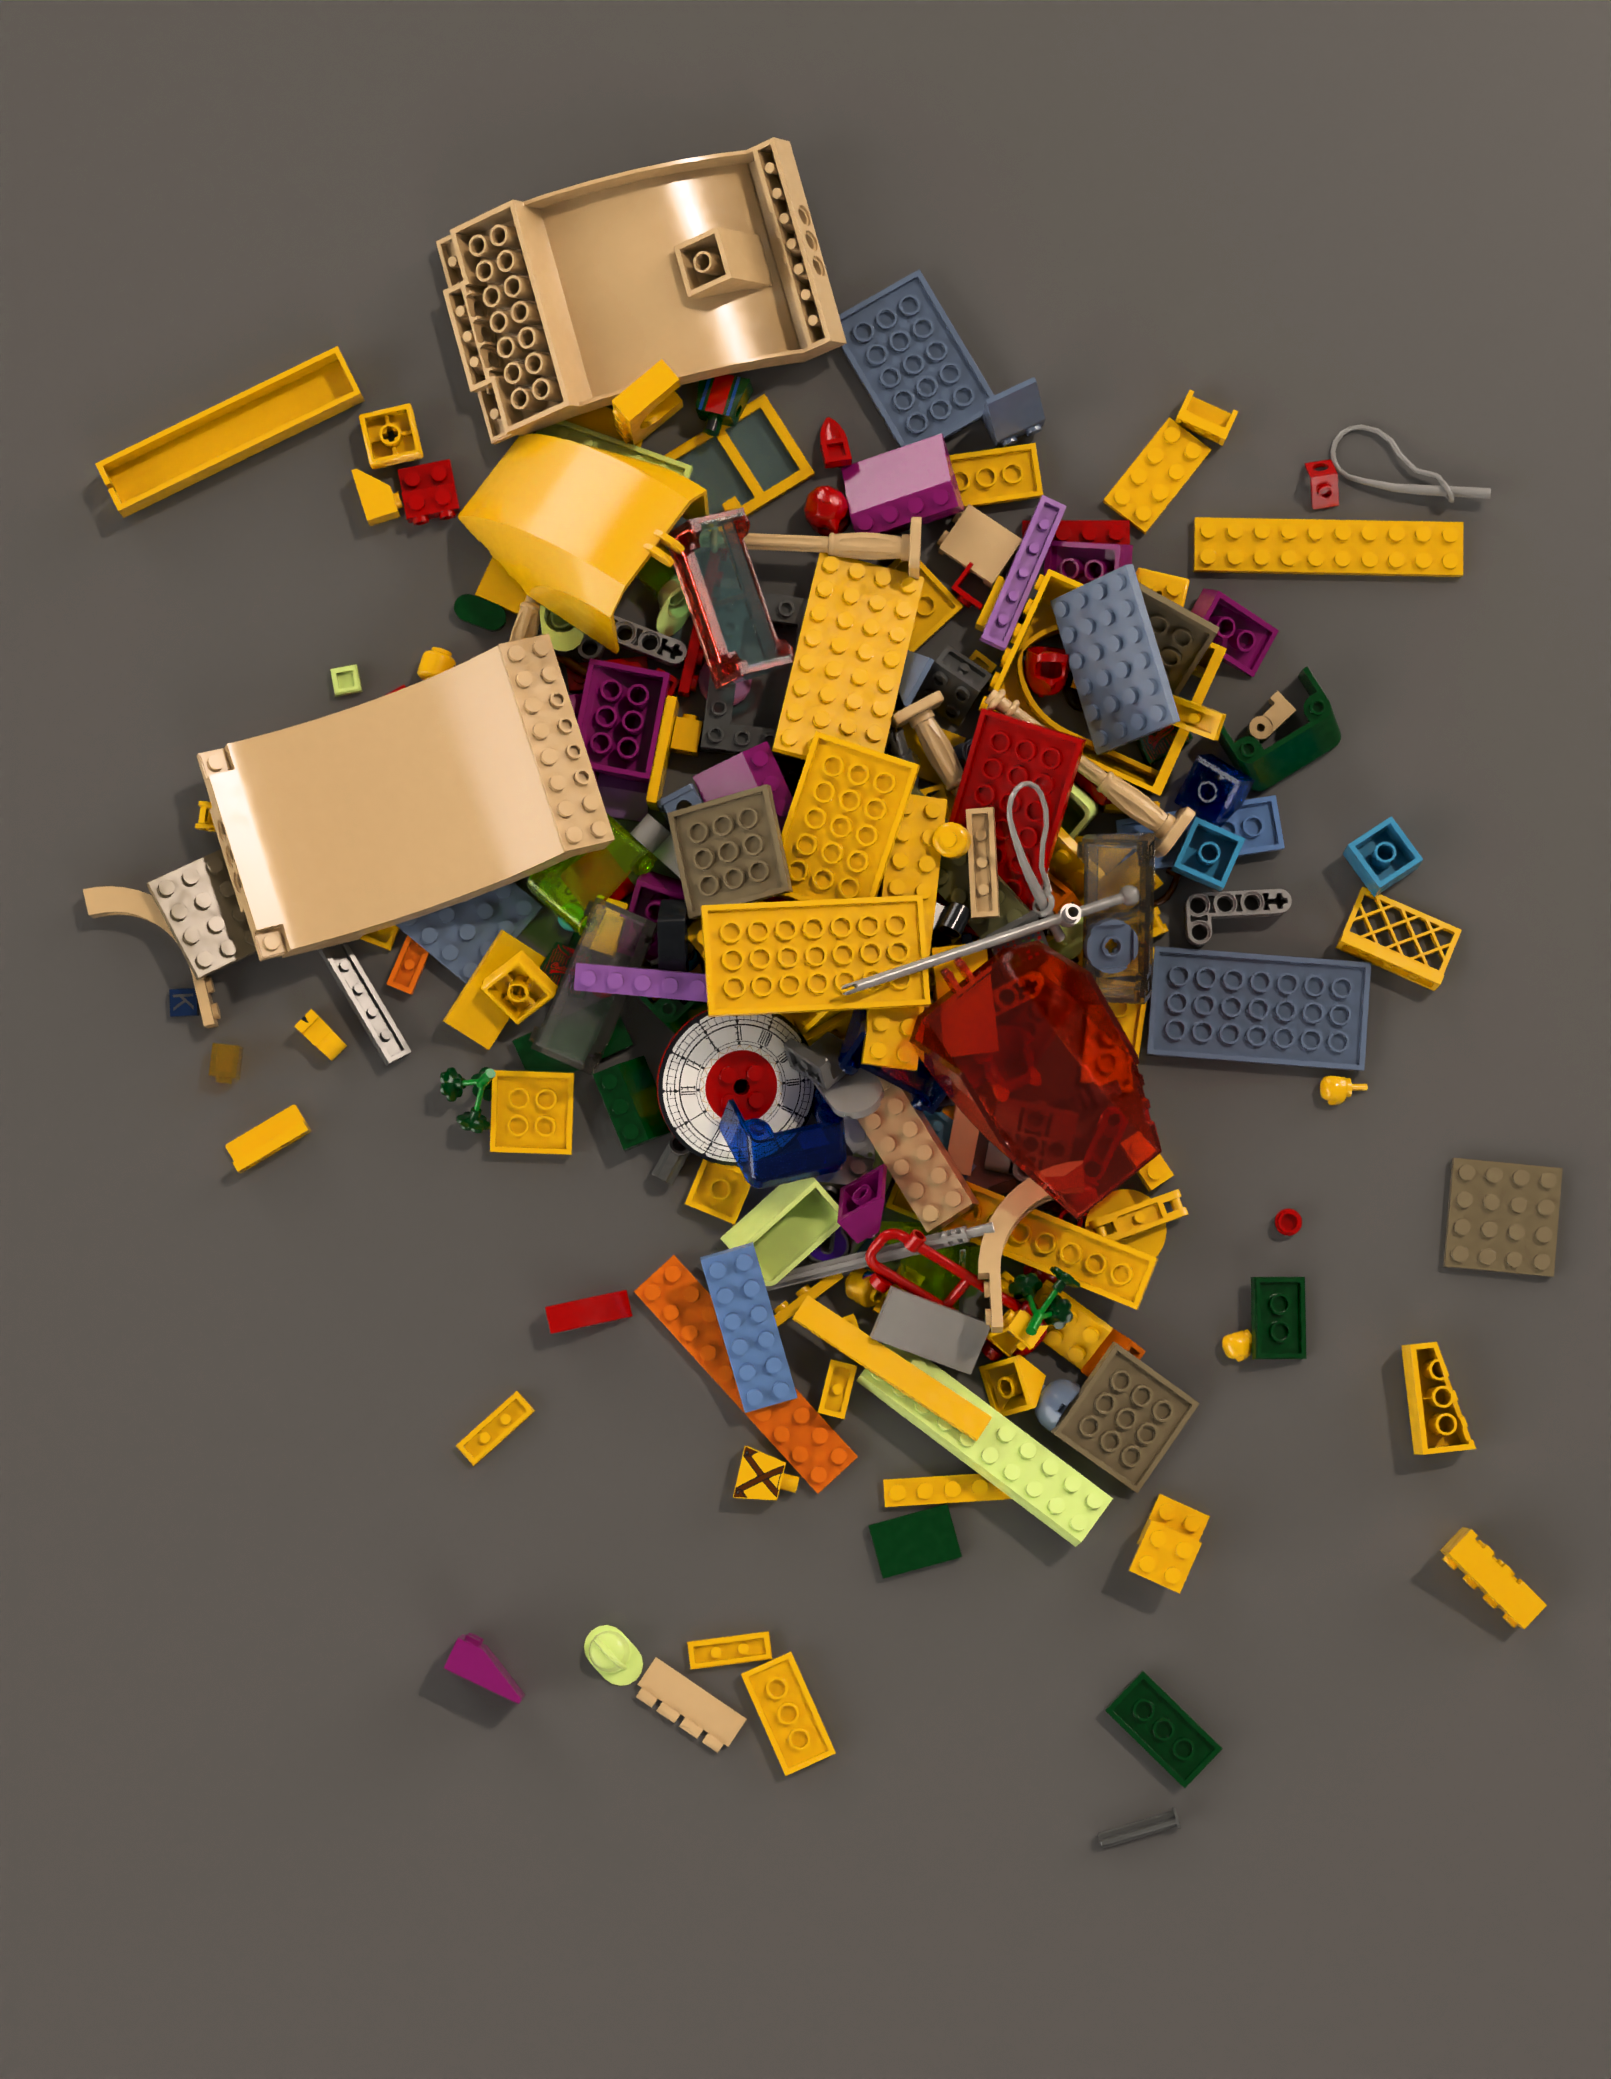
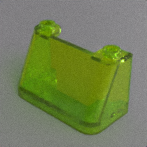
(582, 878)

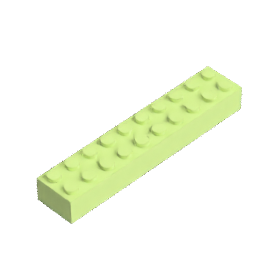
(1003, 1456)

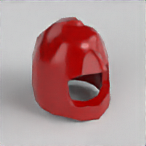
(826, 509)
(1046, 669)

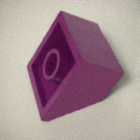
(863, 1204)

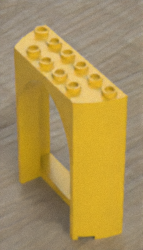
(1041, 624)

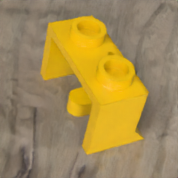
(1015, 1333)

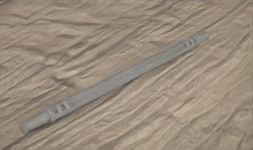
(886, 1254)

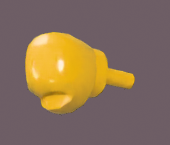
(1337, 1088)
(1238, 1345)

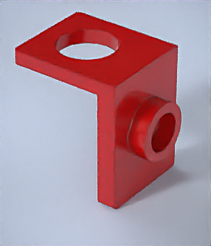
(1323, 484)
(964, 598)

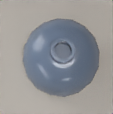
(1054, 1401)

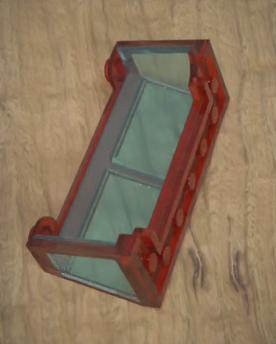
(727, 599)

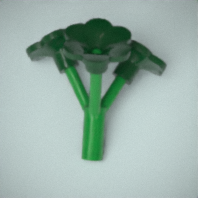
(452, 1088)
(1055, 1309)

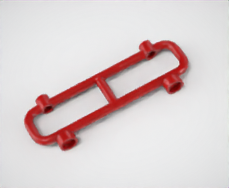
(885, 1277)

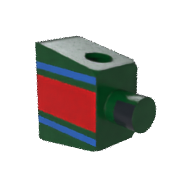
(722, 401)

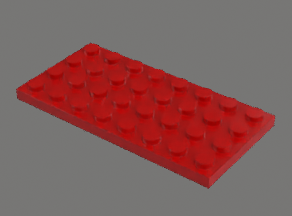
(1000, 758)

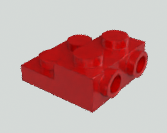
(429, 492)

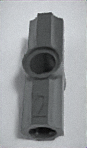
(670, 1163)

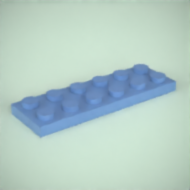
(1254, 820)
(748, 1327)

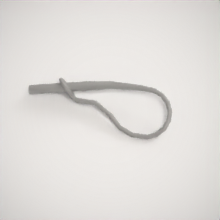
(1426, 490)
(1040, 896)

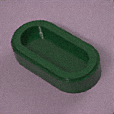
(480, 612)

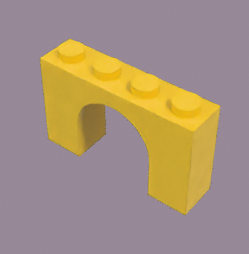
(646, 403)

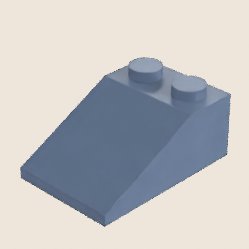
(1014, 413)

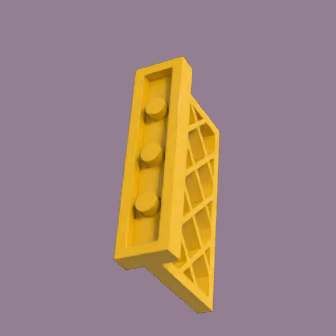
(1384, 955)

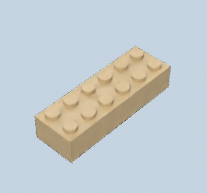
(917, 1160)

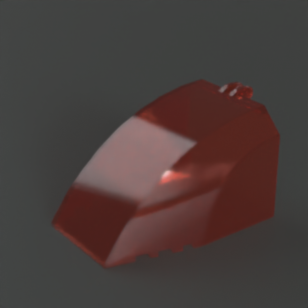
(1042, 1071)

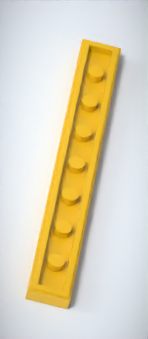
(892, 1368)

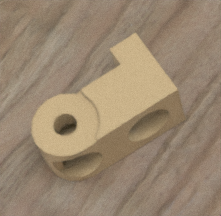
(1264, 726)

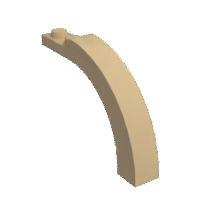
(135, 903)
(1005, 1218)

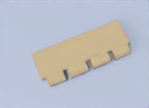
(686, 1698)

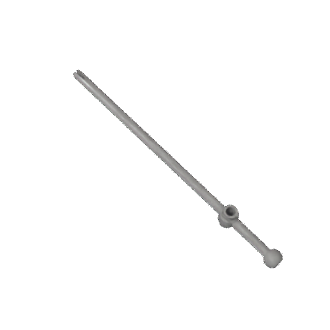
(1067, 917)

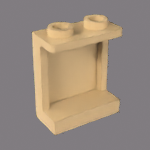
(981, 542)

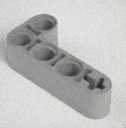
(635, 644)
(657, 840)
(1237, 909)

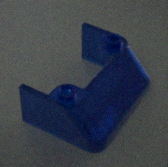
(786, 1155)

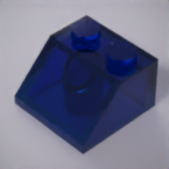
(1213, 789)

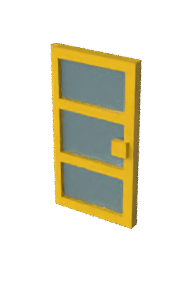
(745, 462)

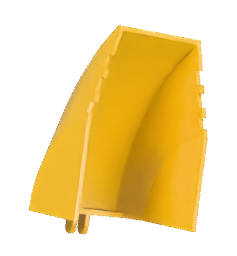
(579, 524)

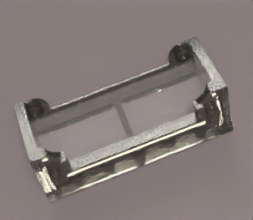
(1108, 866)
(584, 1021)

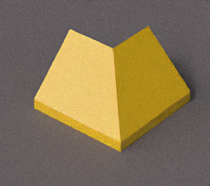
(1012, 1384)

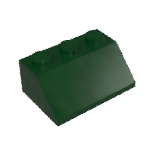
(632, 1102)

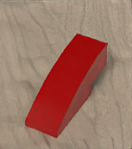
(588, 1311)

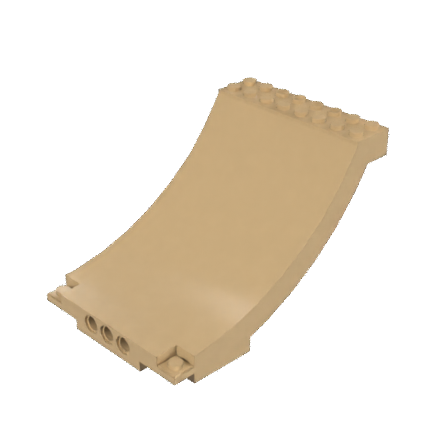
(609, 276)
(406, 801)

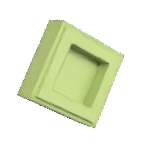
(346, 680)

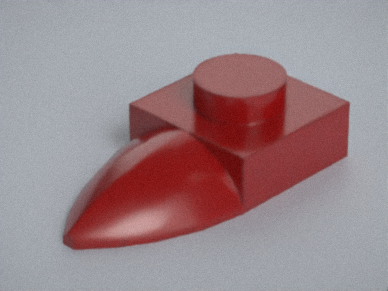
(834, 445)

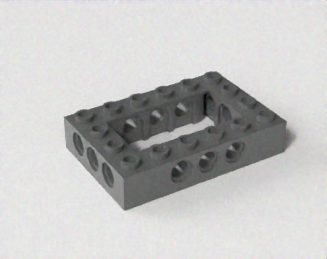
(718, 732)

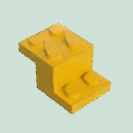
(1169, 1543)

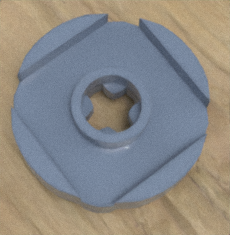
(1099, 934)

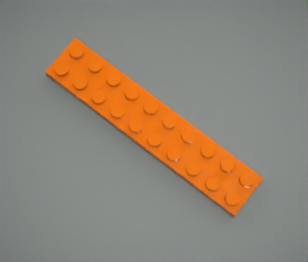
(789, 1425)

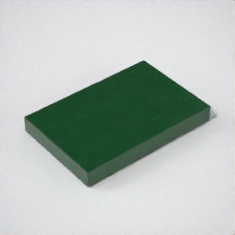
(1278, 1317)
(915, 1541)

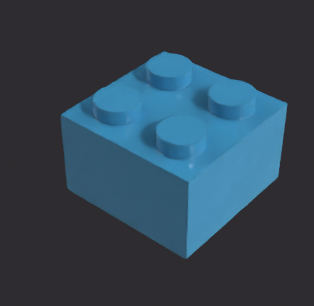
(1208, 854)
(1382, 856)

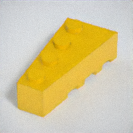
(1432, 1402)
(1492, 1578)

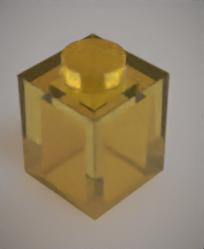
(225, 1062)

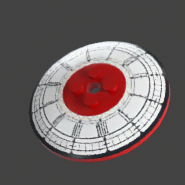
(705, 1063)

